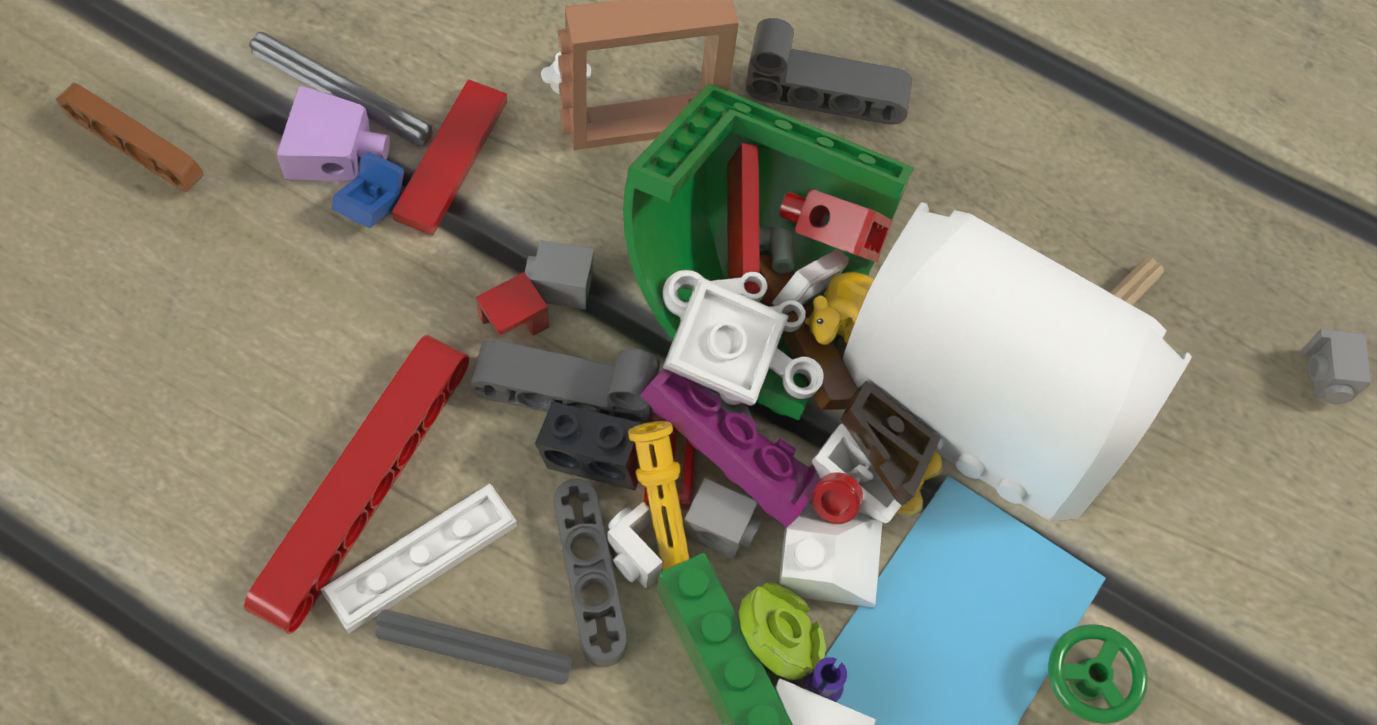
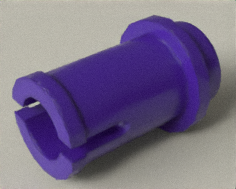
(834, 676)

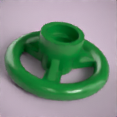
(1090, 690)

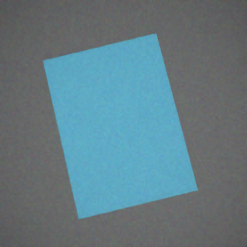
(962, 618)

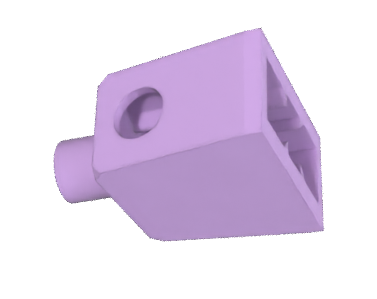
(327, 138)

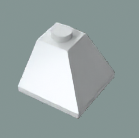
(832, 559)

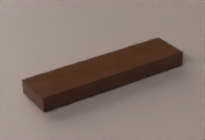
(837, 383)

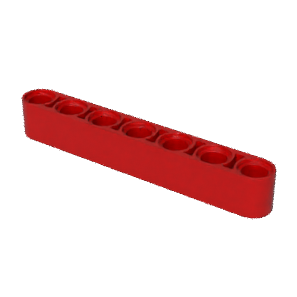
(356, 485)

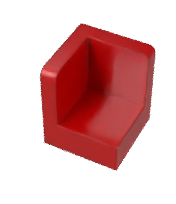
(513, 305)

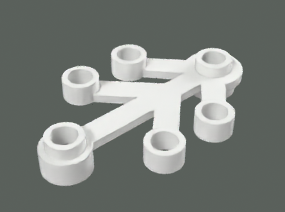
(780, 363)

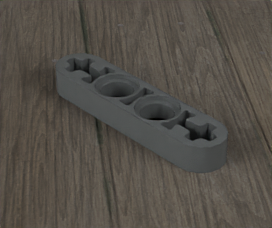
(589, 571)

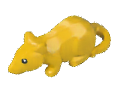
(839, 307)

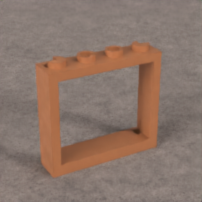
(635, 23)

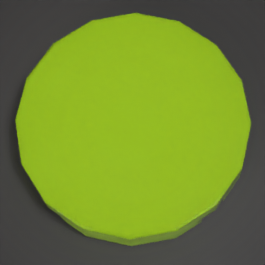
(781, 631)

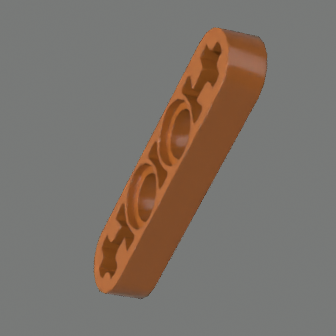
(130, 137)

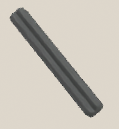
(473, 646)

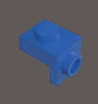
(371, 193)

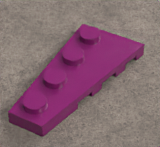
(731, 441)

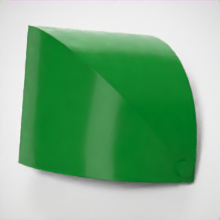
(680, 200)

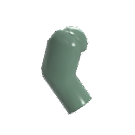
(779, 244)

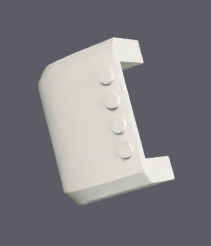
(1011, 361)

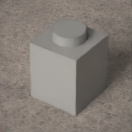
(562, 273)

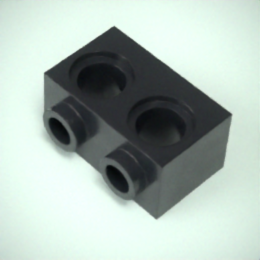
(589, 445)

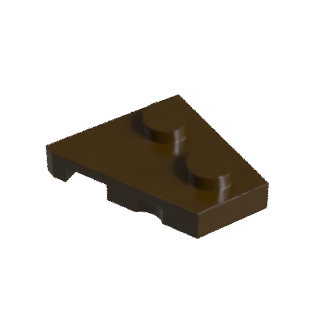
(890, 440)

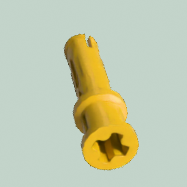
(663, 472)

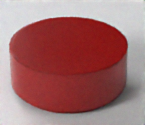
(837, 498)

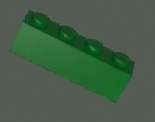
(717, 645)

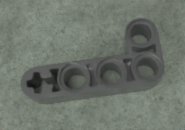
(823, 81)
(539, 377)

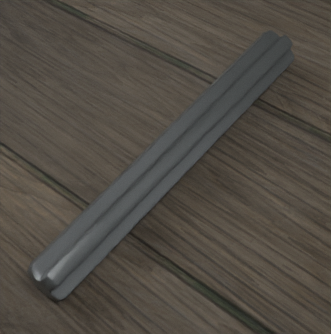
(332, 83)

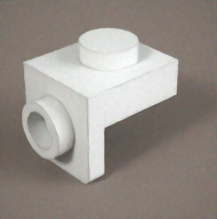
(631, 553)

